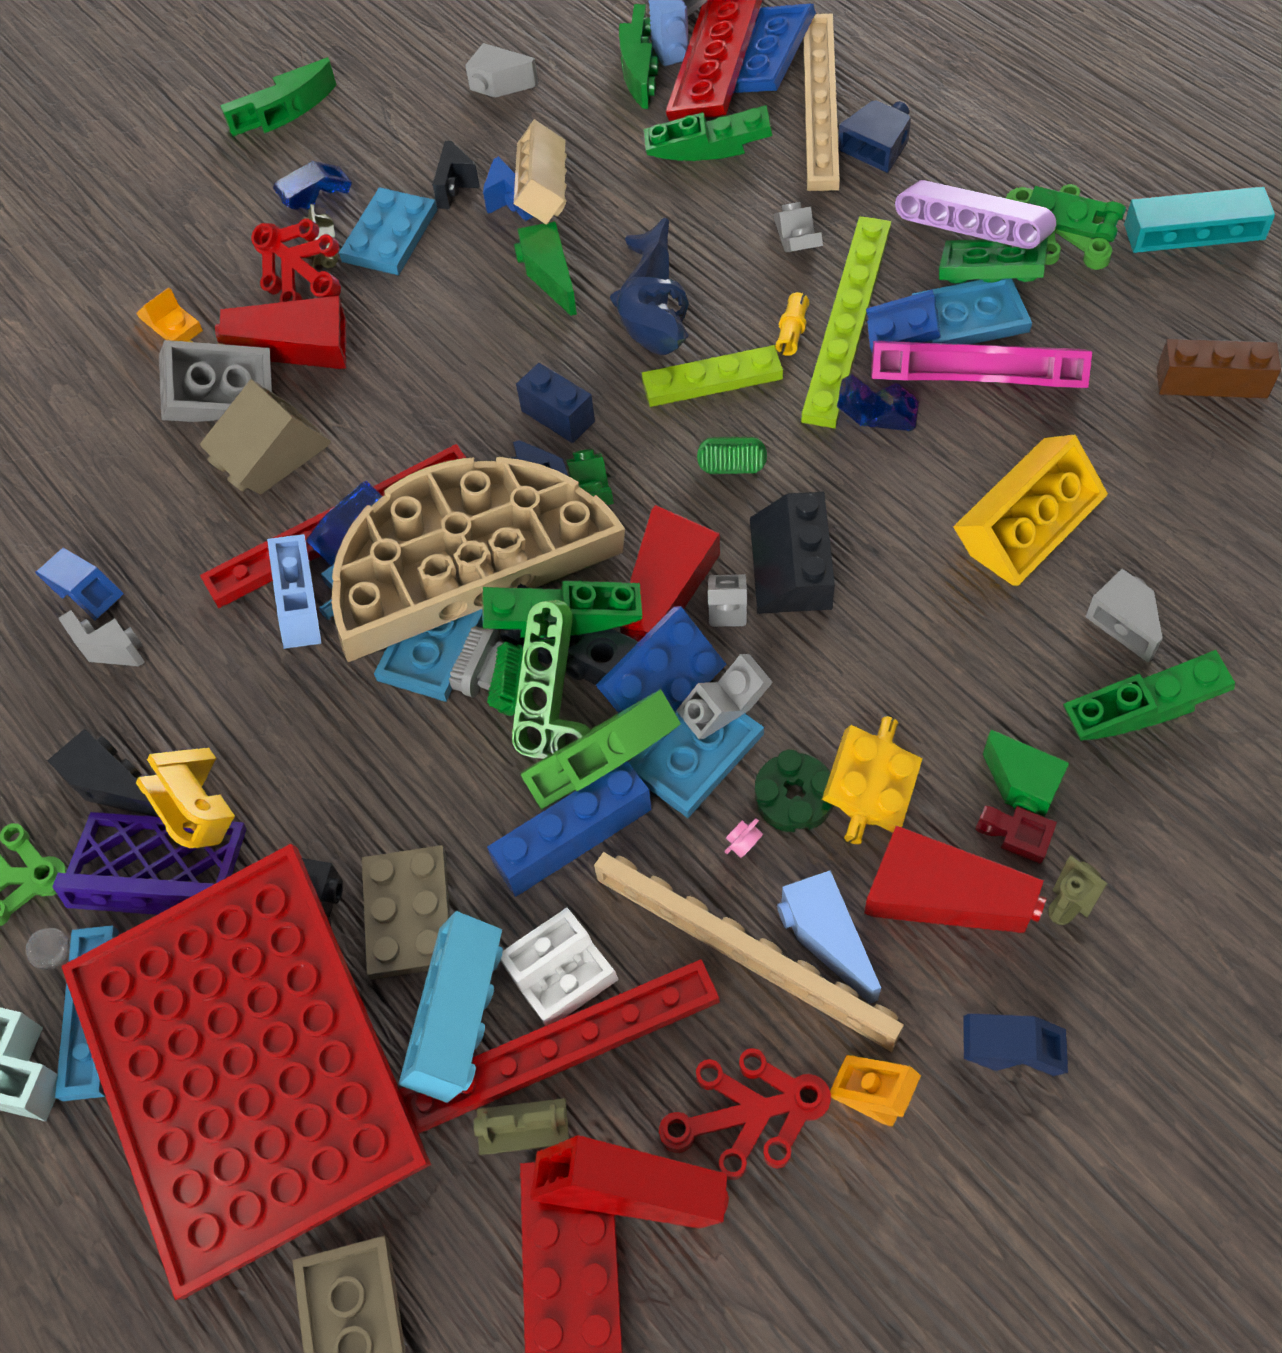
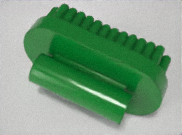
(731, 455)
(506, 678)

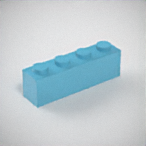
(452, 1008)

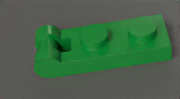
(1077, 213)

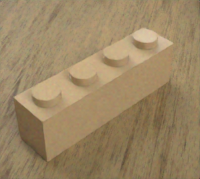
(540, 173)

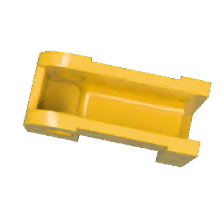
(181, 800)

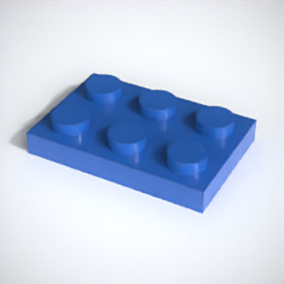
(667, 658)

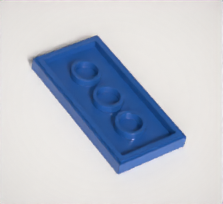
(773, 46)

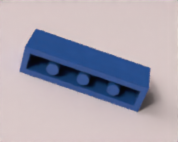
(570, 828)

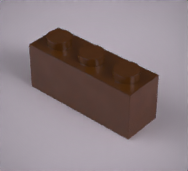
(1218, 368)

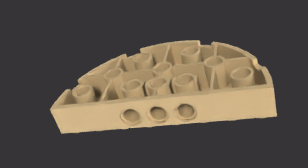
(451, 532)

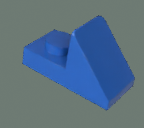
(500, 189)

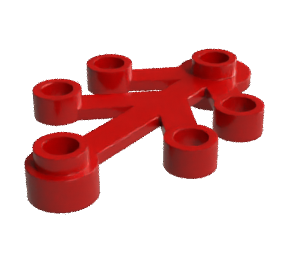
(270, 240)
(752, 1111)

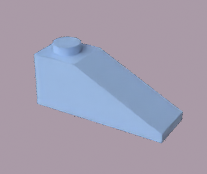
(293, 591)
(826, 929)

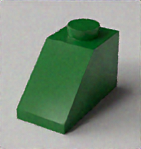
(1023, 773)

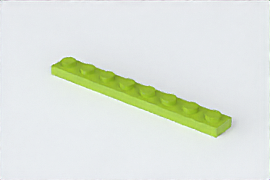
(846, 321)

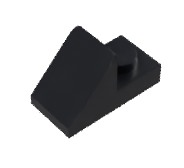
(453, 171)

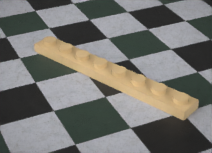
(821, 105)
(759, 956)

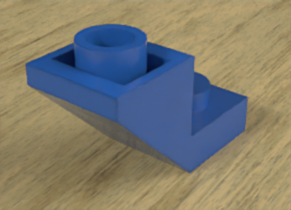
(80, 581)

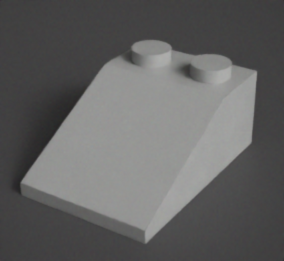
(205, 378)

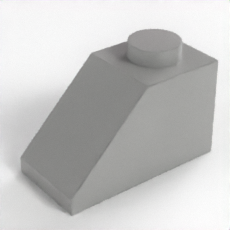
(500, 71)
(1128, 613)

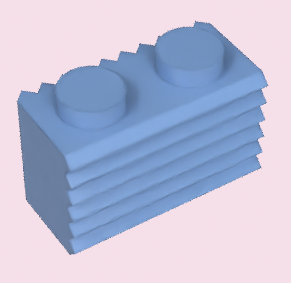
(669, 30)

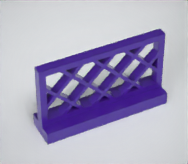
(138, 892)

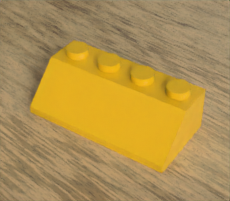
(1032, 509)

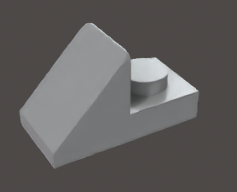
(727, 600)

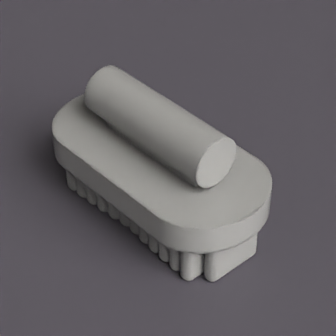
(476, 662)

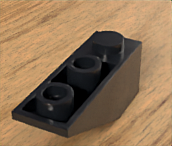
(98, 777)

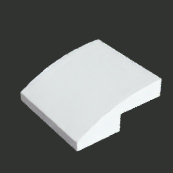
(558, 967)

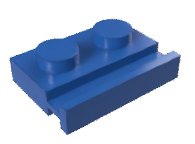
(905, 320)

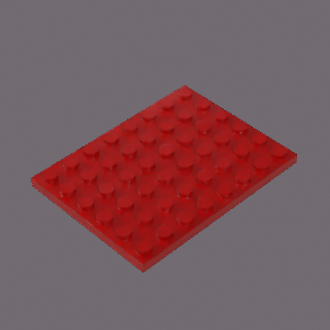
(241, 1071)

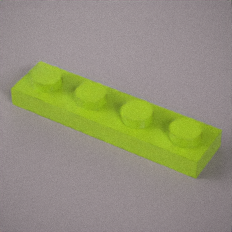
(712, 375)

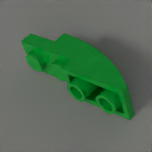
(637, 57)
(282, 103)
(698, 140)
(592, 604)
(1149, 700)

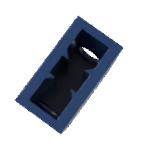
(876, 134)

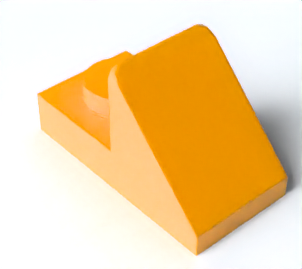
(168, 318)
(875, 1087)

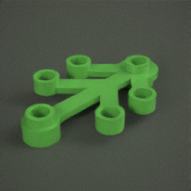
(1096, 251)
(28, 876)

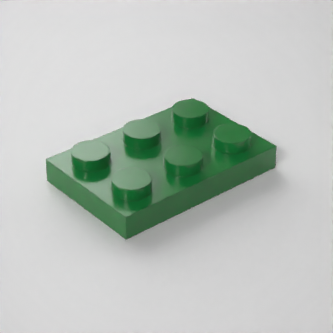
(991, 261)

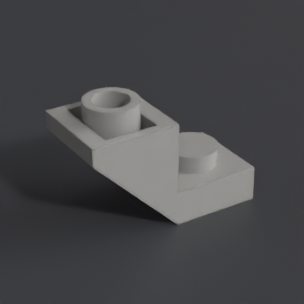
(797, 228)
(106, 644)
(721, 702)

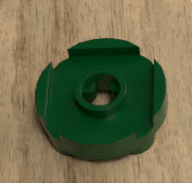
(771, 791)

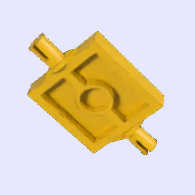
(872, 779)

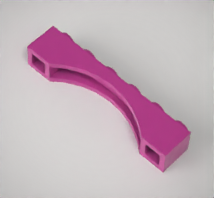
(981, 363)

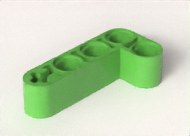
(548, 679)

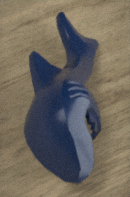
(645, 295)

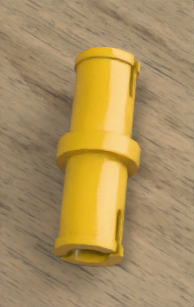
(792, 324)

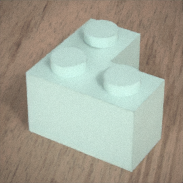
(24, 1085)

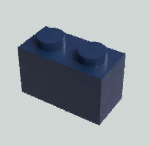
(555, 402)

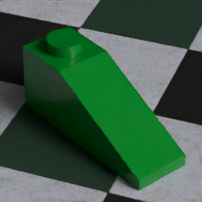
(545, 263)

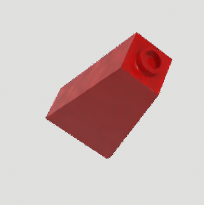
(295, 331)
(670, 566)
(951, 887)
(628, 1183)

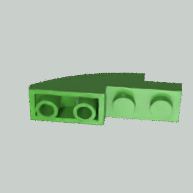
(601, 749)

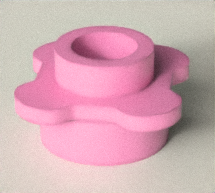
(743, 838)

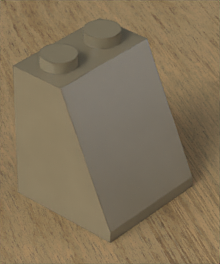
(261, 439)

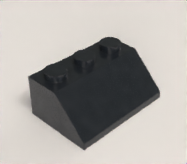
(792, 555)

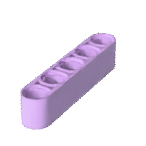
(926, 202)

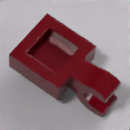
(1023, 832)

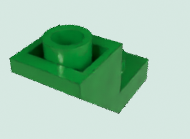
(591, 474)

